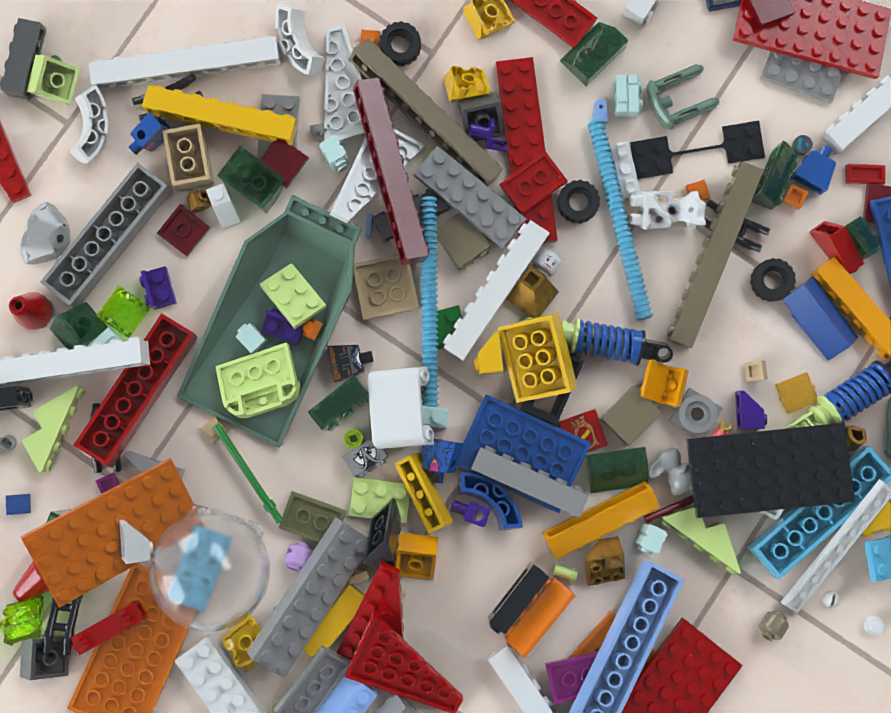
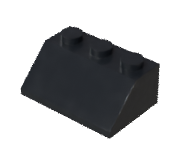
(383, 536)

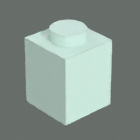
(251, 338)

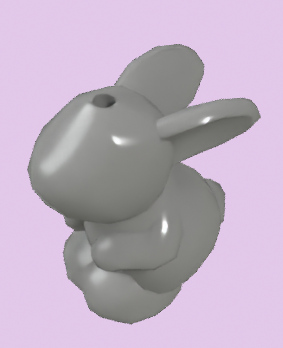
(678, 474)

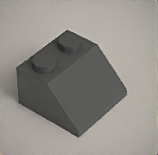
(480, 111)
(41, 665)

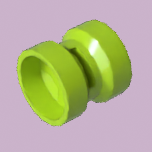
(356, 437)

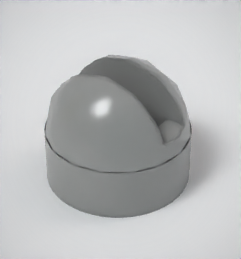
(317, 128)
(6, 445)

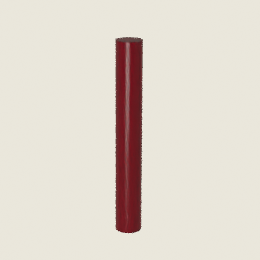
(669, 509)

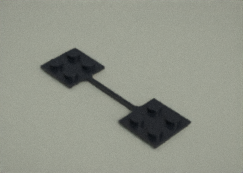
(740, 142)

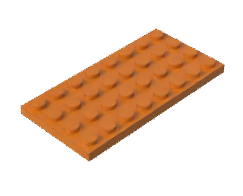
(85, 543)
(135, 664)

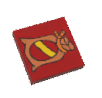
(586, 427)

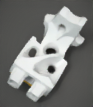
(687, 209)

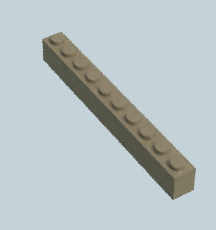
(424, 112)
(715, 254)

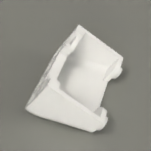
(398, 408)

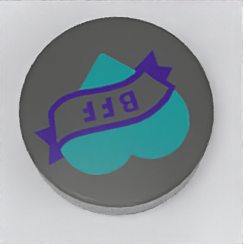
(802, 144)

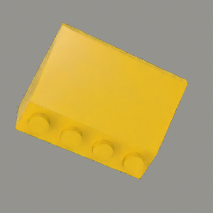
(537, 357)

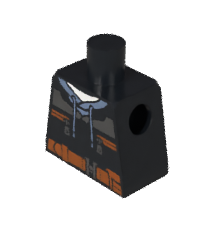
(347, 361)

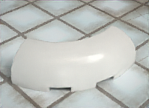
(294, 40)
(94, 124)

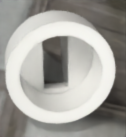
(827, 599)

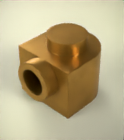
(198, 201)
(855, 437)

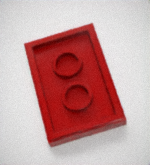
(533, 183)

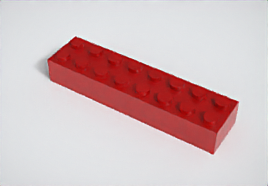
(135, 393)

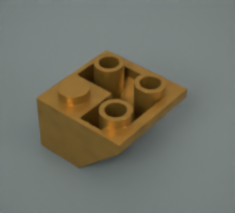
(532, 293)
(605, 562)

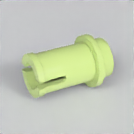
(565, 573)

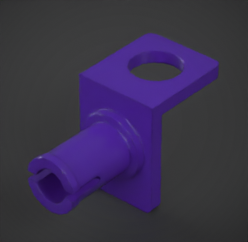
(486, 132)
(470, 512)

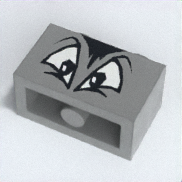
(364, 457)

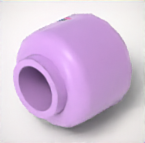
(297, 556)

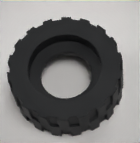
(406, 30)
(578, 187)
(786, 272)

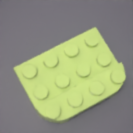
(259, 382)

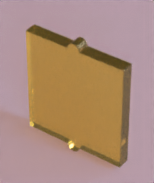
(797, 392)

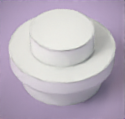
(874, 625)

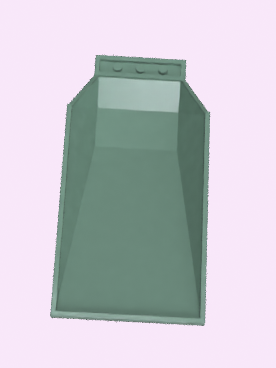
(324, 255)

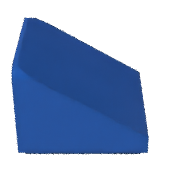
(18, 504)

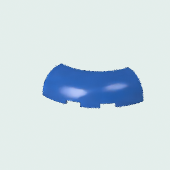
(493, 496)

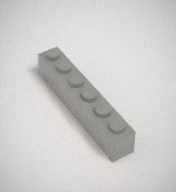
(530, 482)

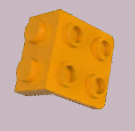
(664, 383)

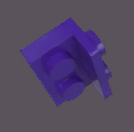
(158, 288)
(279, 327)

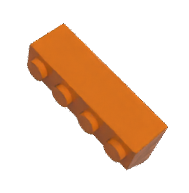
(539, 616)

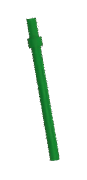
(269, 505)

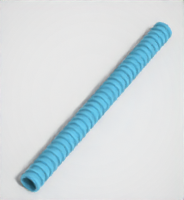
(619, 219)
(429, 301)

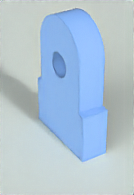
(600, 113)
(369, 226)

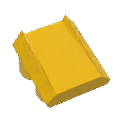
(487, 16)
(465, 83)
(240, 640)

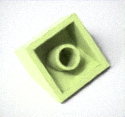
(52, 79)

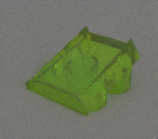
(123, 311)
(22, 620)

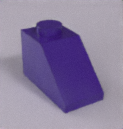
(749, 413)

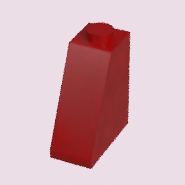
(837, 243)

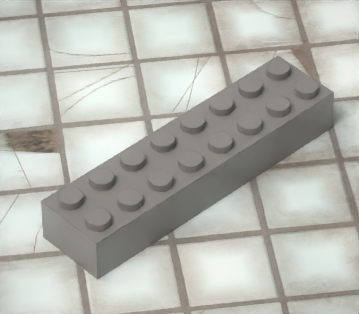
(106, 236)
(309, 598)

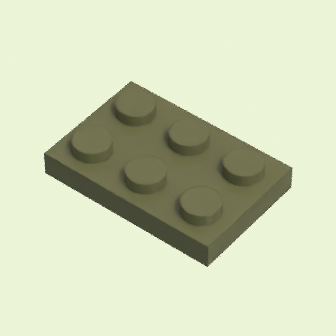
(309, 516)

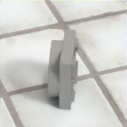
(682, 415)

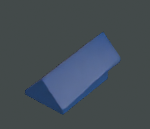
(820, 319)

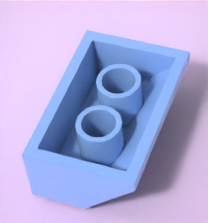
(349, 697)

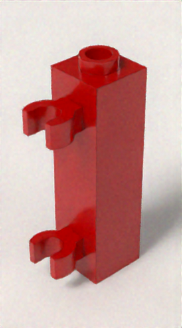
(108, 627)

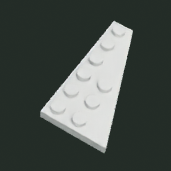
(341, 75)
(362, 181)

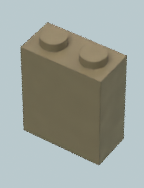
(462, 241)
(631, 415)

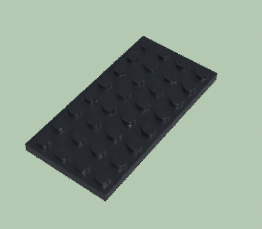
(770, 470)

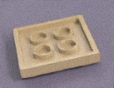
(385, 287)

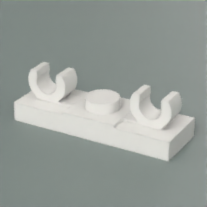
(625, 169)

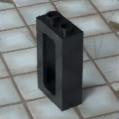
(15, 398)
(560, 402)
(517, 598)

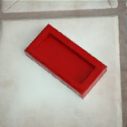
(864, 174)

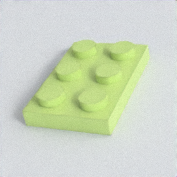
(293, 295)
(372, 495)

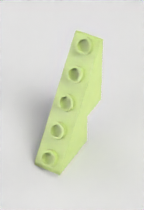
(54, 421)
(711, 538)

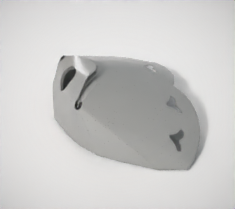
(43, 235)

